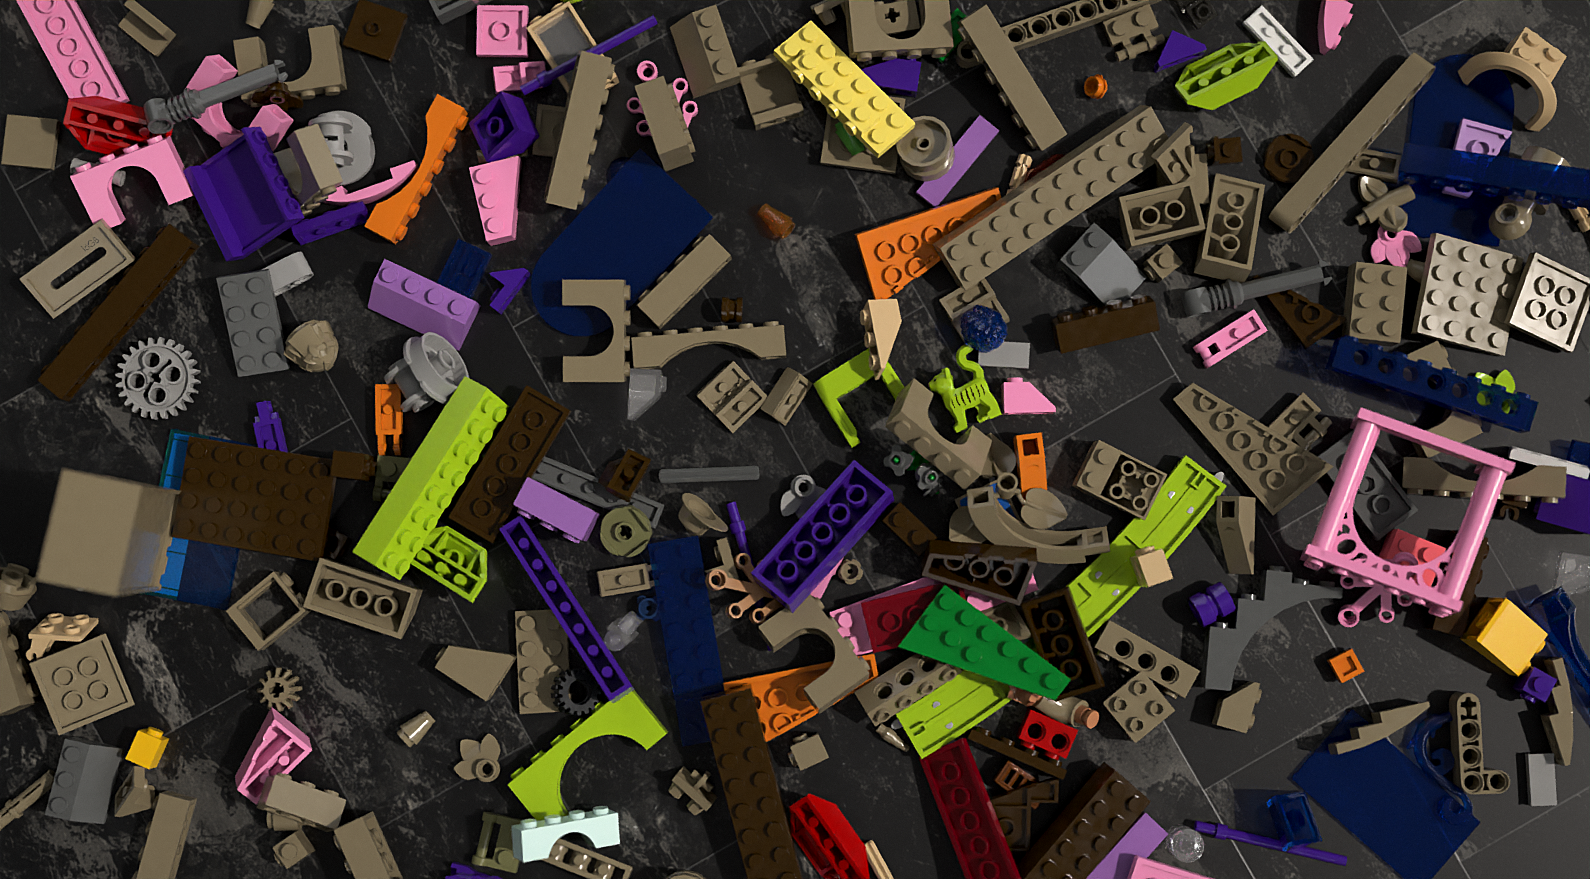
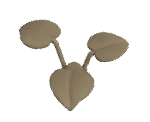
(1040, 508)

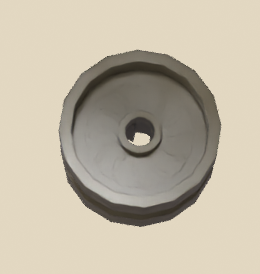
(927, 149)

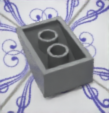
(1101, 267)

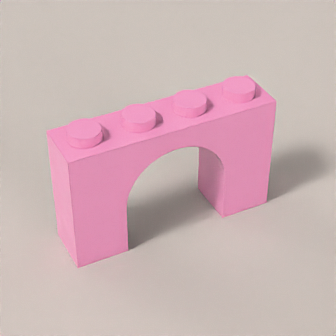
(270, 118)
(157, 157)

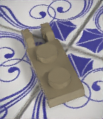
(624, 580)

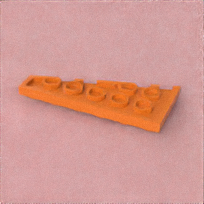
(904, 248)
(782, 696)

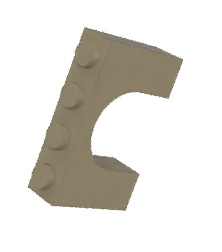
(869, 41)
(323, 76)
(309, 168)
(611, 298)
(910, 422)
(1452, 424)
(847, 669)

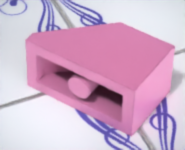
(1023, 398)

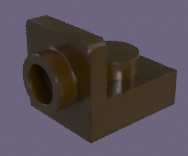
(1224, 151)

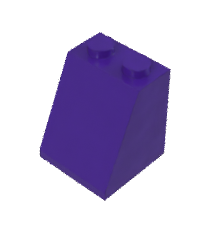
(1571, 511)

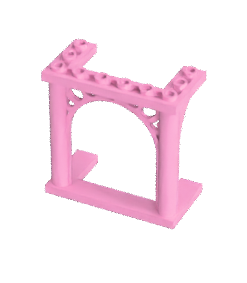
(1445, 596)

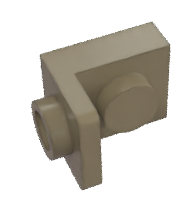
(1161, 264)

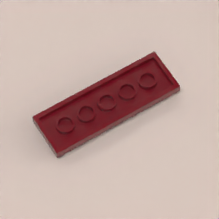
(968, 813)

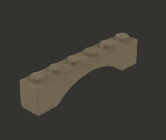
(656, 351)
(1426, 475)

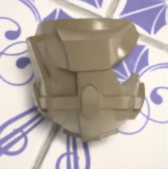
(312, 346)

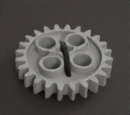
(140, 364)

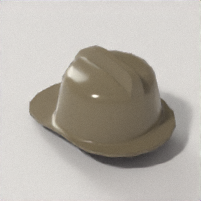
(698, 516)

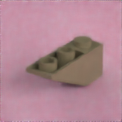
(1237, 532)

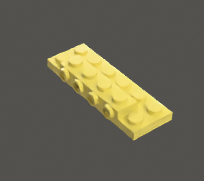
(843, 89)

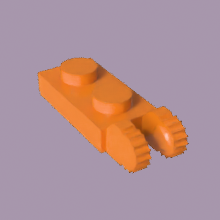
(388, 416)

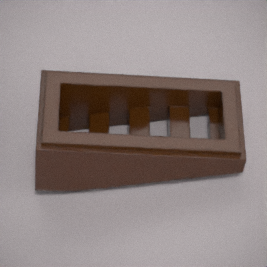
(1004, 771)

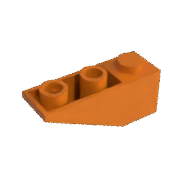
(1030, 462)

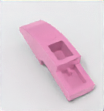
(1331, 18)

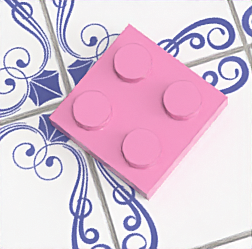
(502, 31)

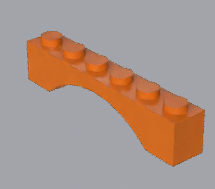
(392, 215)

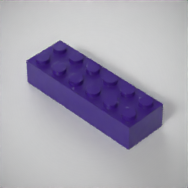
(823, 536)

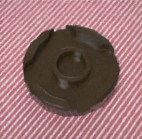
(1288, 158)

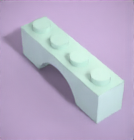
(535, 838)

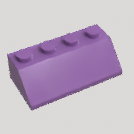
(422, 303)

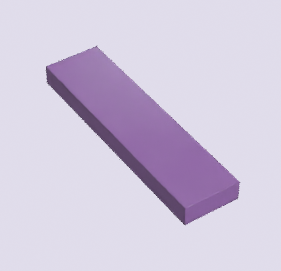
(966, 152)

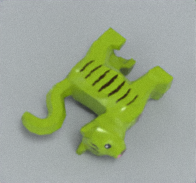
(970, 395)

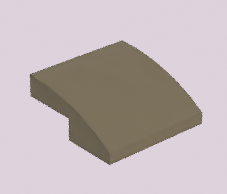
(963, 300)
(732, 396)

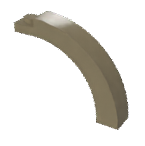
(1051, 546)

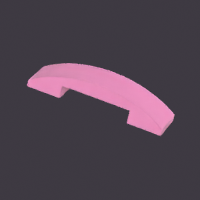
(401, 176)

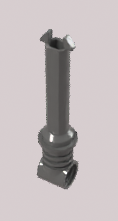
(163, 113)
(1232, 293)

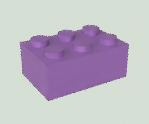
(556, 510)

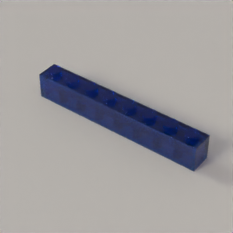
(1495, 175)

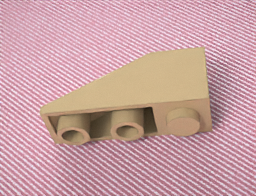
(881, 325)

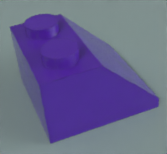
(504, 128)

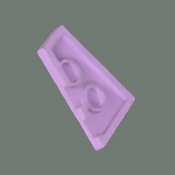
(1478, 139)

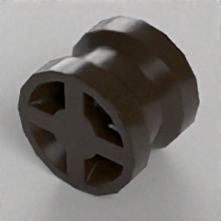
(732, 309)

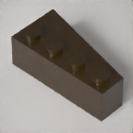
(981, 568)

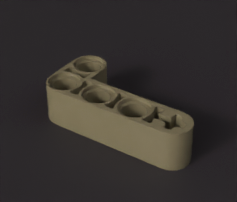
(1473, 741)

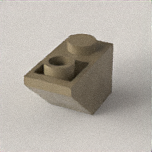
(1236, 707)

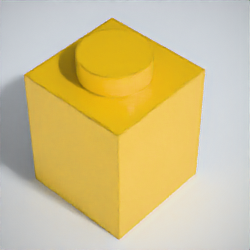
(147, 747)

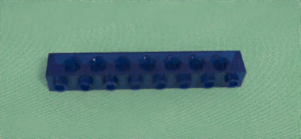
(1521, 406)

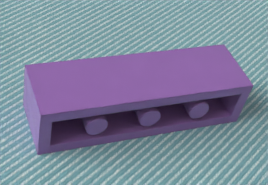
(1138, 840)

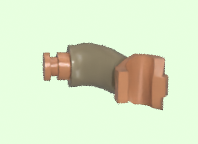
(1067, 711)

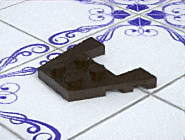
(1014, 812)

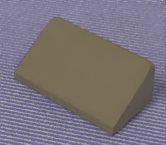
(786, 396)

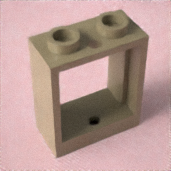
(248, 625)

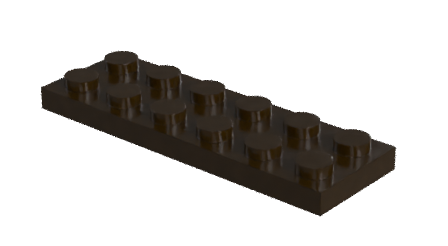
(508, 463)

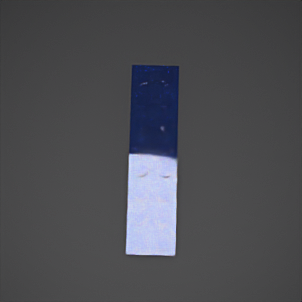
(687, 631)

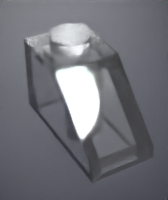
(644, 390)

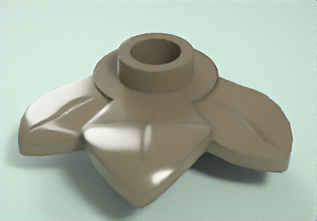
(476, 756)

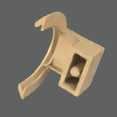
(1530, 58)

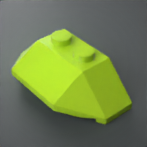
(1226, 74)
(453, 561)

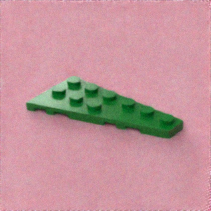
(969, 640)

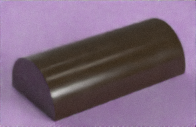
(1063, 640)

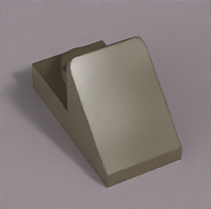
(724, 554)
(134, 794)

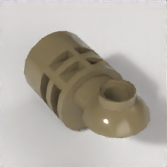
(1521, 209)

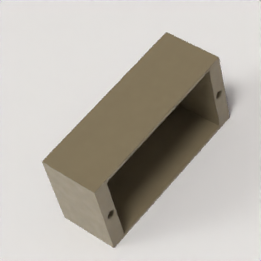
(108, 534)

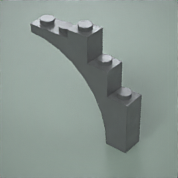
(1276, 593)

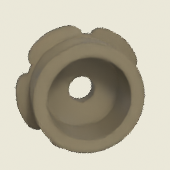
(843, 571)

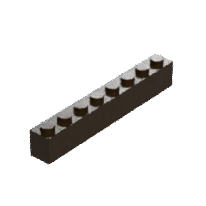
(118, 312)

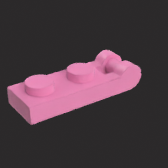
(1231, 338)

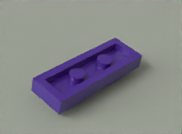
(331, 222)

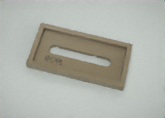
(58, 300)

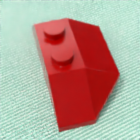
(107, 124)
(828, 839)

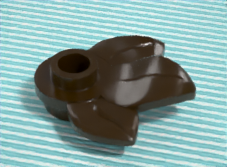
(278, 94)

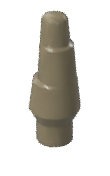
(891, 736)

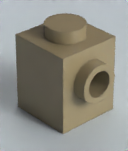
(807, 751)
(293, 849)

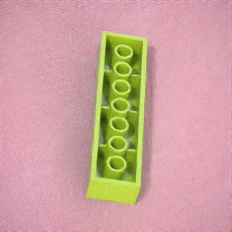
(432, 478)

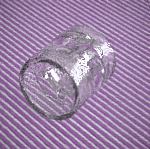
(1184, 843)

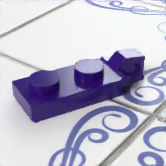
(269, 428)

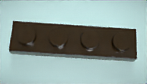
(1026, 756)

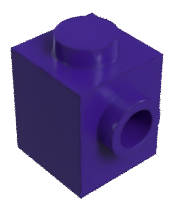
(1534, 685)

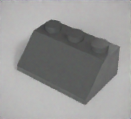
(84, 780)

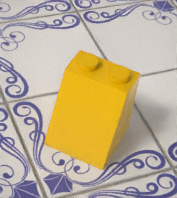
(1505, 636)

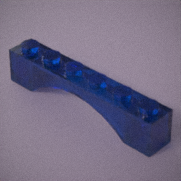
(1556, 616)

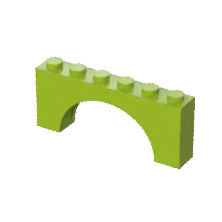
(540, 783)

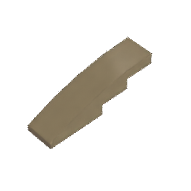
(1559, 721)
(1383, 725)

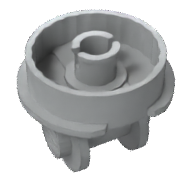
(347, 130)
(427, 371)

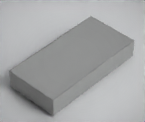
(1006, 356)
(1541, 779)

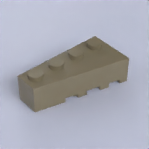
(15, 685)

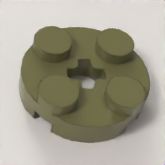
(624, 545)

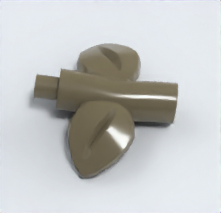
(1383, 204)

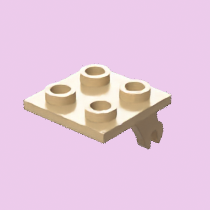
(61, 628)

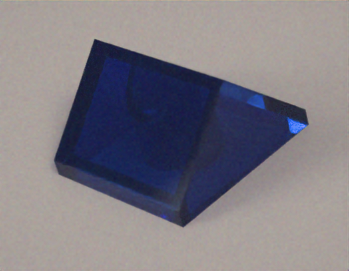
(1294, 820)

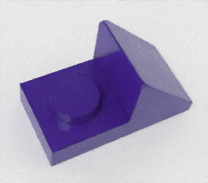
(513, 282)

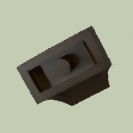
(625, 475)

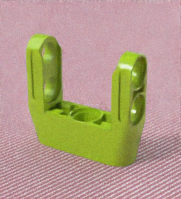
(844, 380)

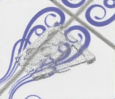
(1572, 573)

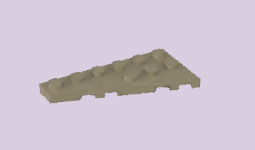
(1261, 457)

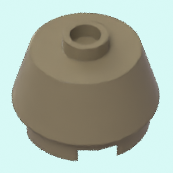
(15, 587)

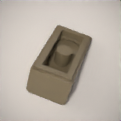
(1377, 165)

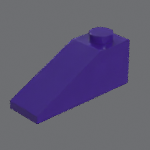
(896, 76)

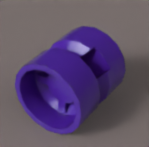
(1212, 603)

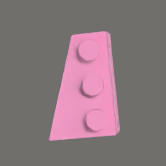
(497, 196)
(274, 750)

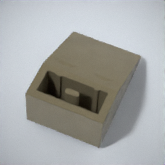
(1119, 479)

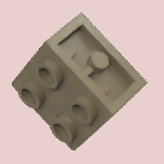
(1138, 706)

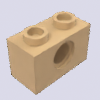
(1150, 566)

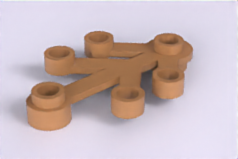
(755, 591)

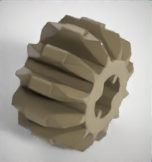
(279, 679)

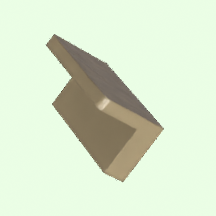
(146, 28)

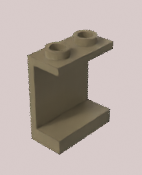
(769, 92)

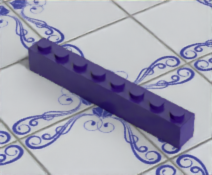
(567, 609)

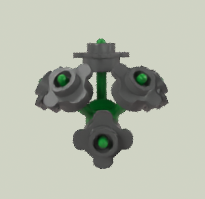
(925, 473)

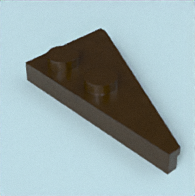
(1304, 318)

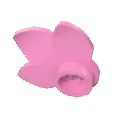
(1395, 249)

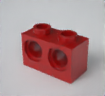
(1049, 728)

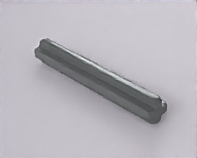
(709, 474)

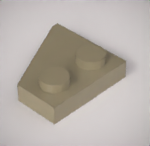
(1176, 156)

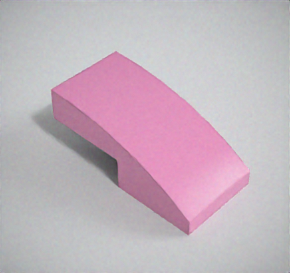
(511, 77)

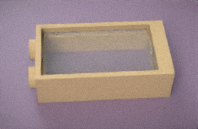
(560, 37)

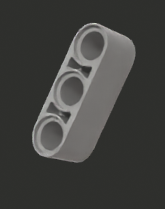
(289, 272)

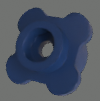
(643, 613)

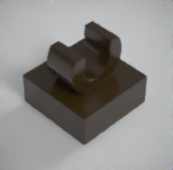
(1509, 503)

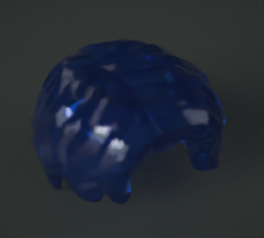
(983, 328)

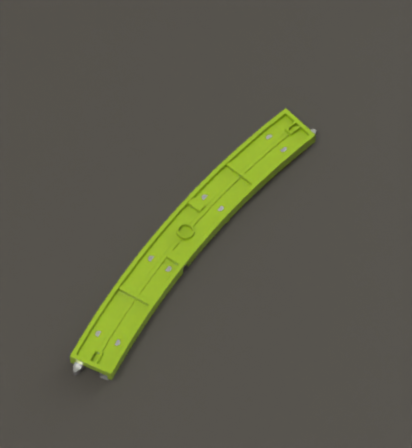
(1097, 593)

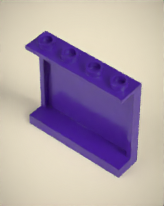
(244, 195)

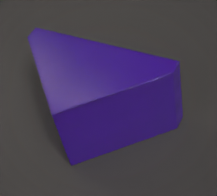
(1177, 50)

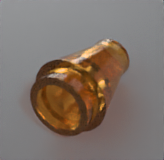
(777, 222)

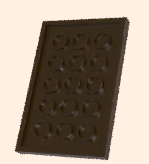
(255, 499)

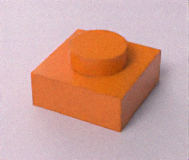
(1345, 665)

